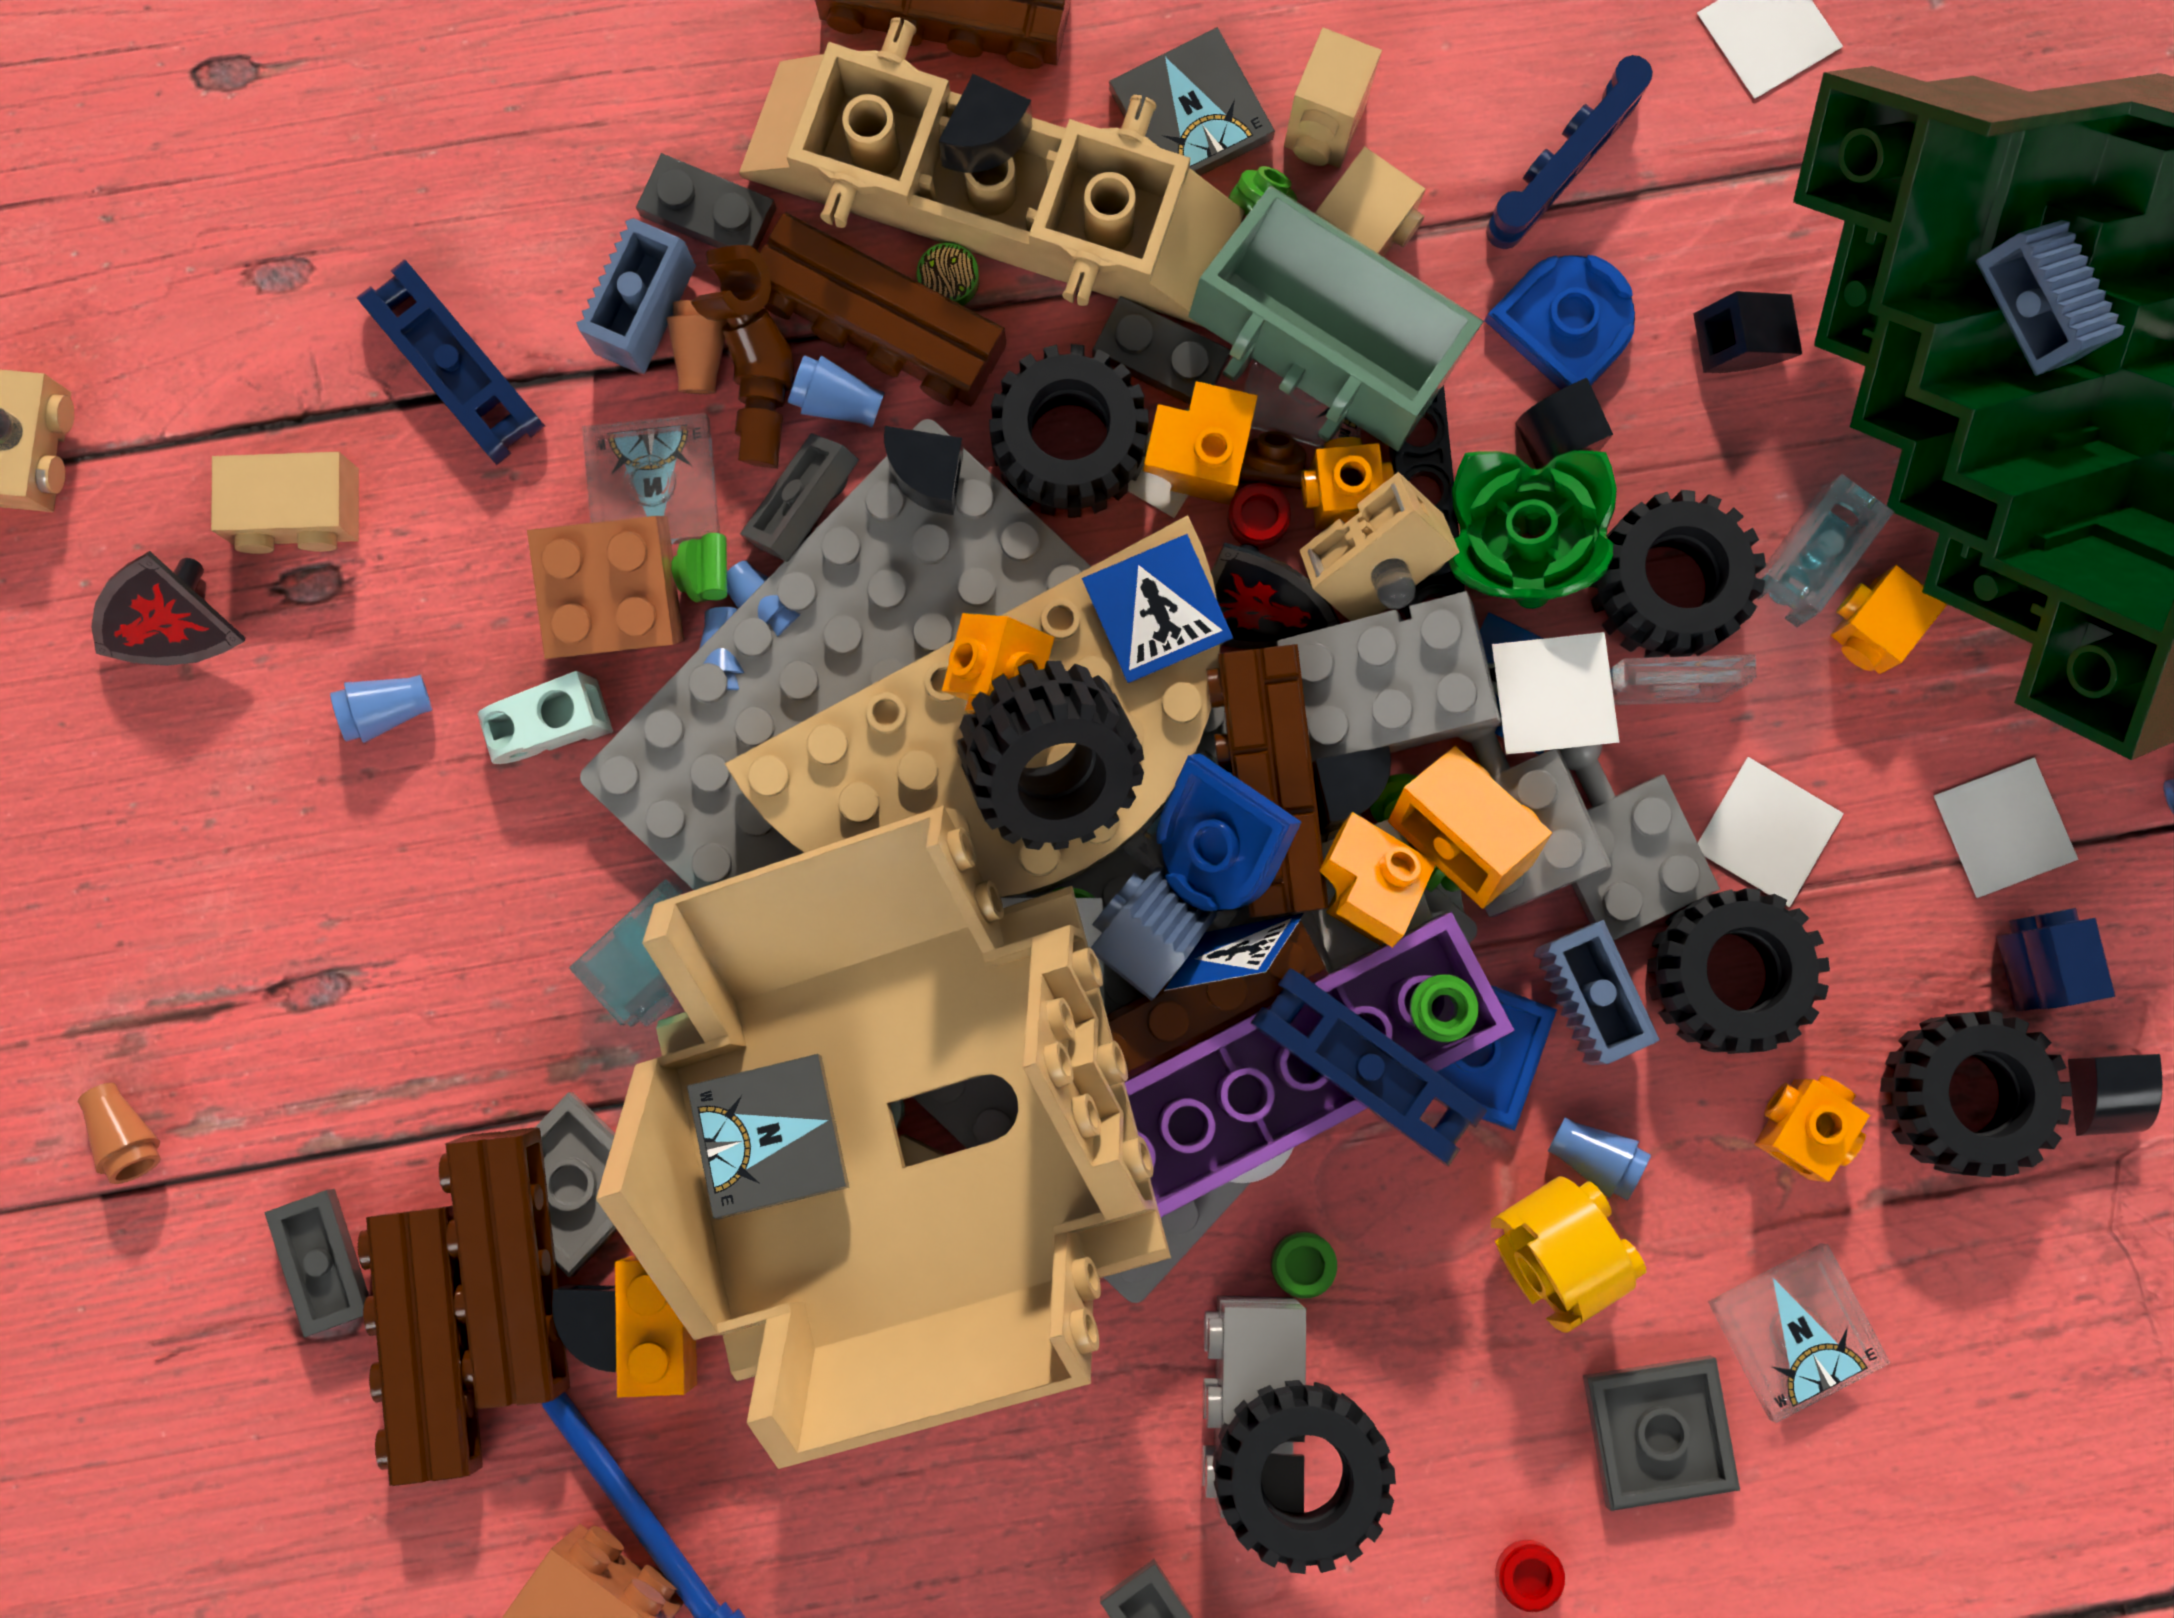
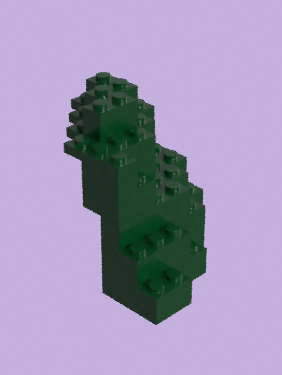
(2039, 484)

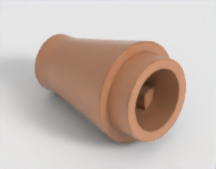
(696, 348)
(117, 1135)

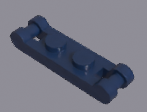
(1586, 136)
(450, 361)
(1369, 1066)

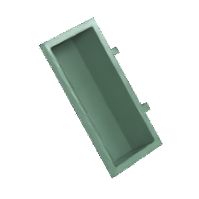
(1331, 319)

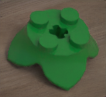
(1503, 498)

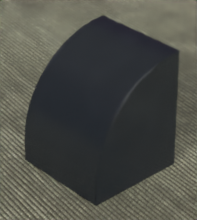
(985, 127)
(1747, 332)
(1564, 424)
(925, 466)
(1349, 784)
(2115, 1093)
(587, 1323)

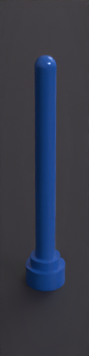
(635, 1511)

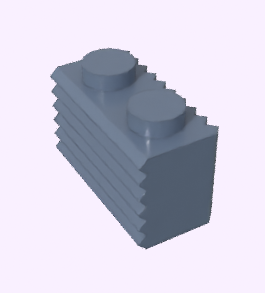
(636, 295)
(2049, 296)
(1148, 932)
(1596, 994)

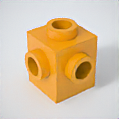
(1323, 483)
(988, 648)
(1813, 1127)

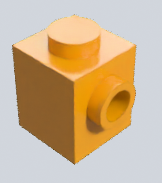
(1885, 620)

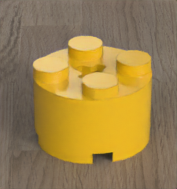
(1567, 1251)

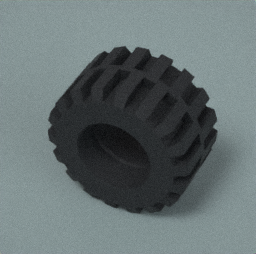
(1061, 382)
(1717, 548)
(1066, 796)
(1788, 962)
(2026, 1084)
(1340, 1523)

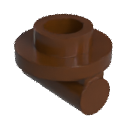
(1273, 460)

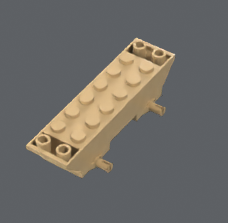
(1069, 205)

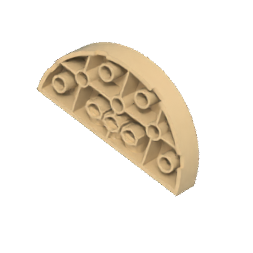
(898, 756)

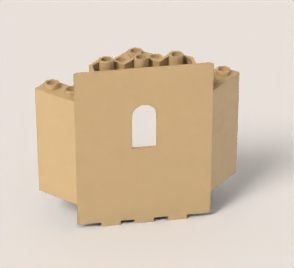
(920, 1281)

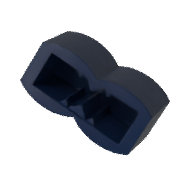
(2055, 961)

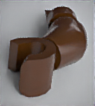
(756, 346)

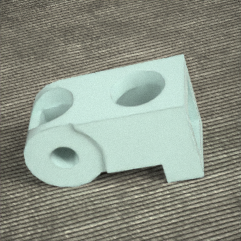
(544, 718)

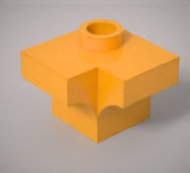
(1204, 446)
(1374, 880)

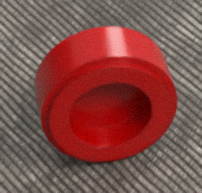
(1259, 515)
(1530, 1576)

